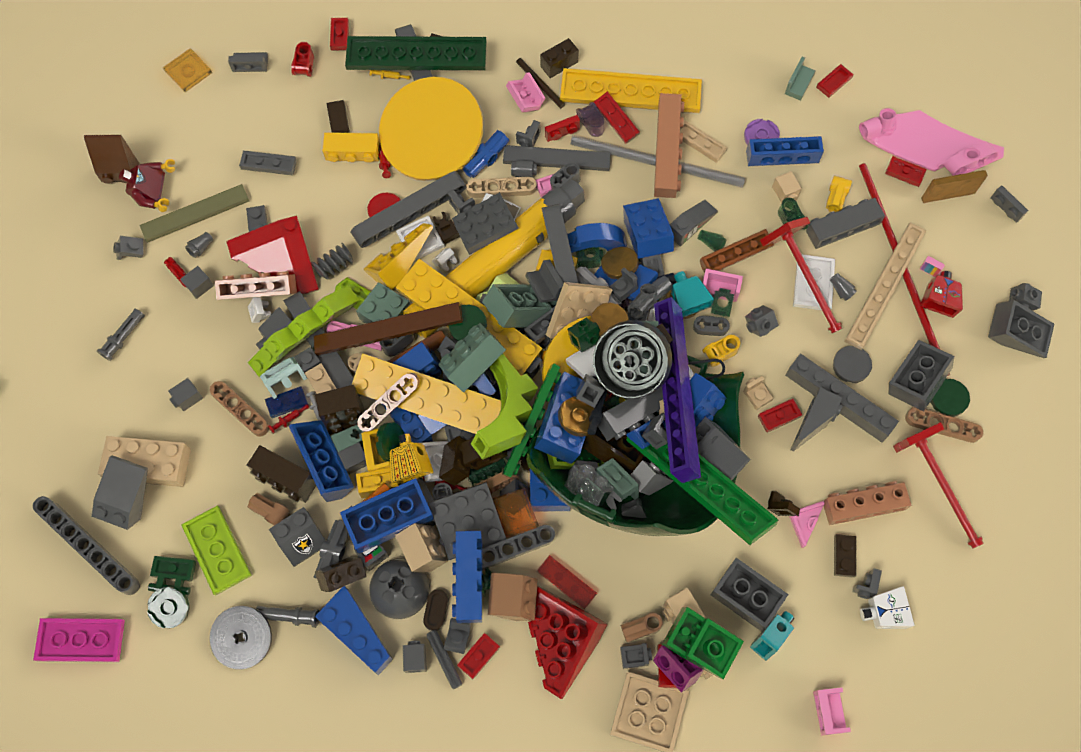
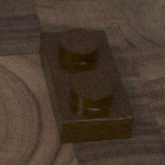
(844, 555)

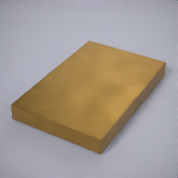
(954, 186)

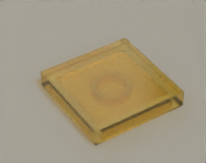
(187, 70)

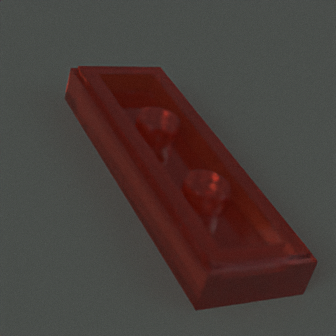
(567, 582)

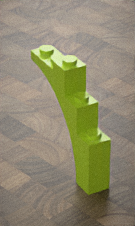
(301, 328)
(507, 428)

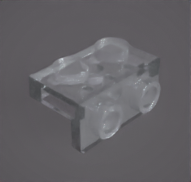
(588, 483)

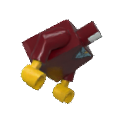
(146, 183)

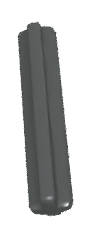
(444, 659)

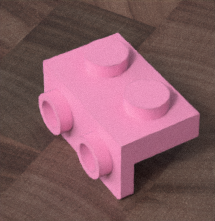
(526, 93)

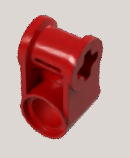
(303, 62)

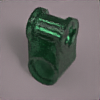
(794, 214)

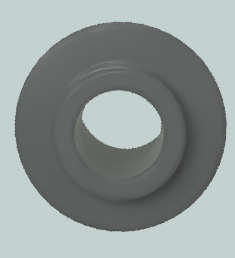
(523, 168)

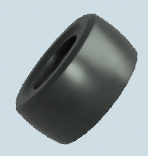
(622, 335)

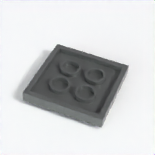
(484, 223)
(467, 511)

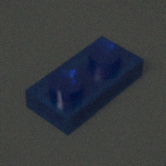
(286, 402)

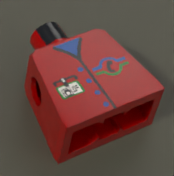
(943, 295)

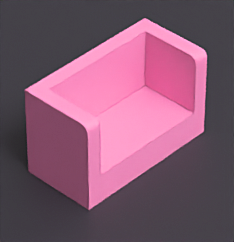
(715, 279)
(830, 711)

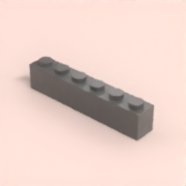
(855, 406)
(630, 414)

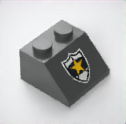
(298, 536)

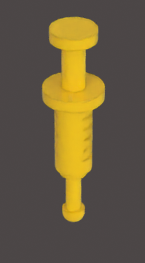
(389, 74)

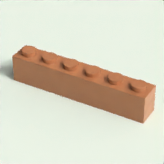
(667, 146)

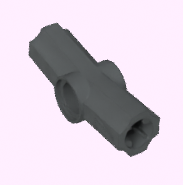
(648, 296)
(333, 547)

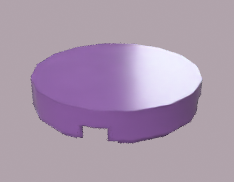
(761, 130)

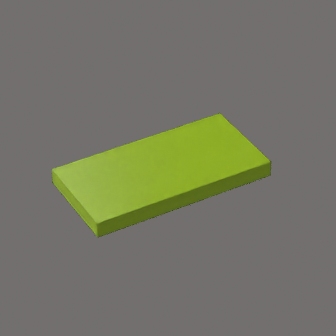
(216, 550)

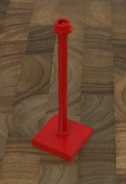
(786, 233)
(920, 441)

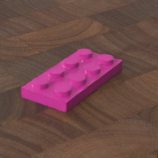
(79, 640)

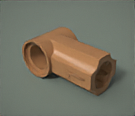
(269, 510)
(639, 628)

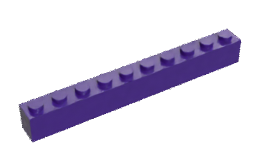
(678, 397)

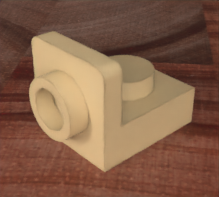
(757, 393)

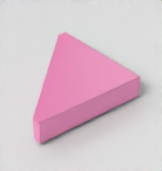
(806, 522)

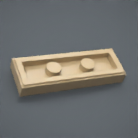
(702, 142)

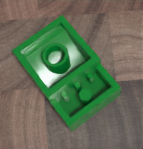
(703, 642)

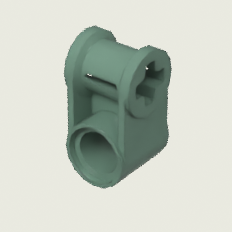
(347, 438)

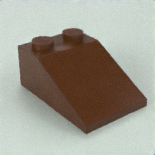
(109, 156)

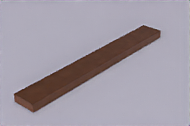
(388, 328)

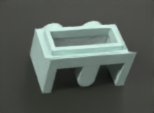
(281, 373)

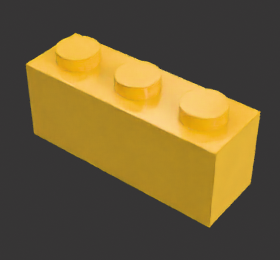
(351, 147)

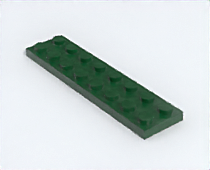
(415, 53)

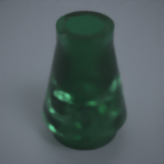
(712, 240)

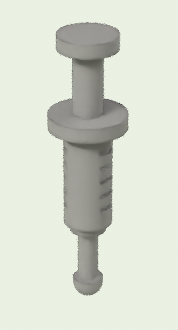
(314, 406)

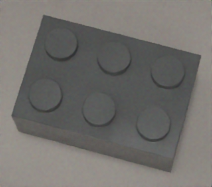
(921, 375)
(749, 594)

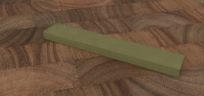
(194, 213)

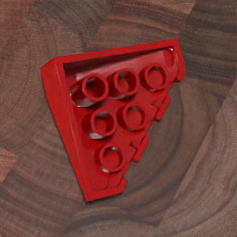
(276, 249)
(564, 639)

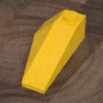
(395, 264)

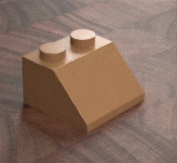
(512, 596)

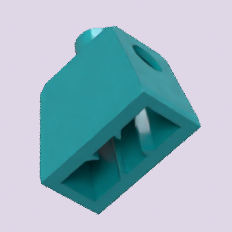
(690, 294)
(773, 636)

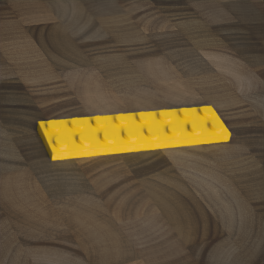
(628, 89)
(431, 289)
(431, 399)

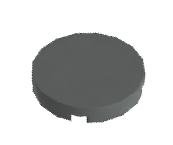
(852, 364)

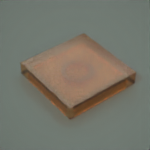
(515, 512)

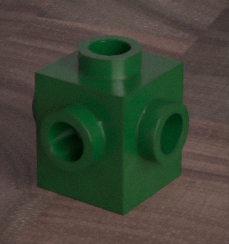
(584, 334)

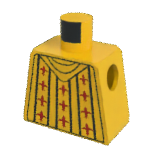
(409, 461)

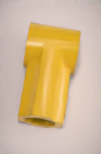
(838, 191)

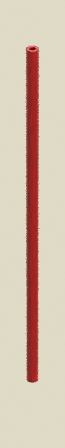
(906, 275)

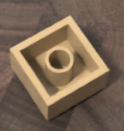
(422, 548)

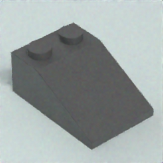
(1021, 329)
(822, 410)
(120, 493)

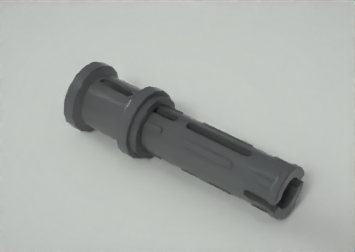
(115, 342)
(297, 615)

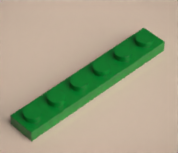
(543, 395)

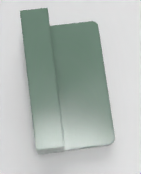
(799, 80)
(618, 478)

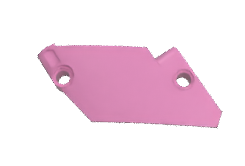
(928, 142)

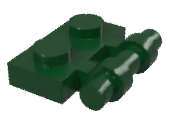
(174, 569)

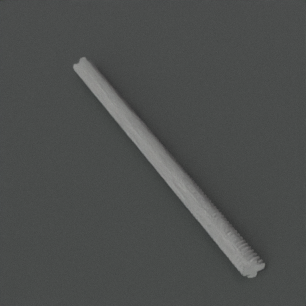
(709, 174)

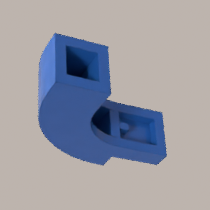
(596, 235)

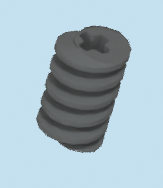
(333, 261)

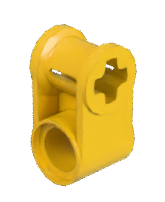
(720, 351)

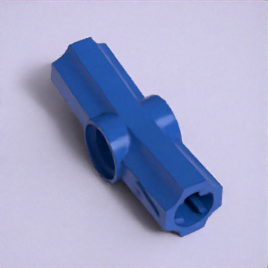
(486, 154)

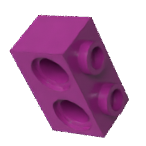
(677, 669)

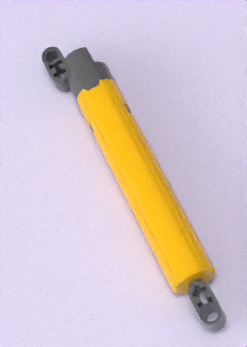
(497, 258)

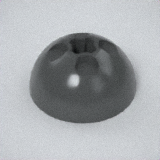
(401, 599)

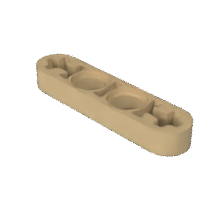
(501, 184)

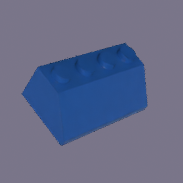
(322, 459)

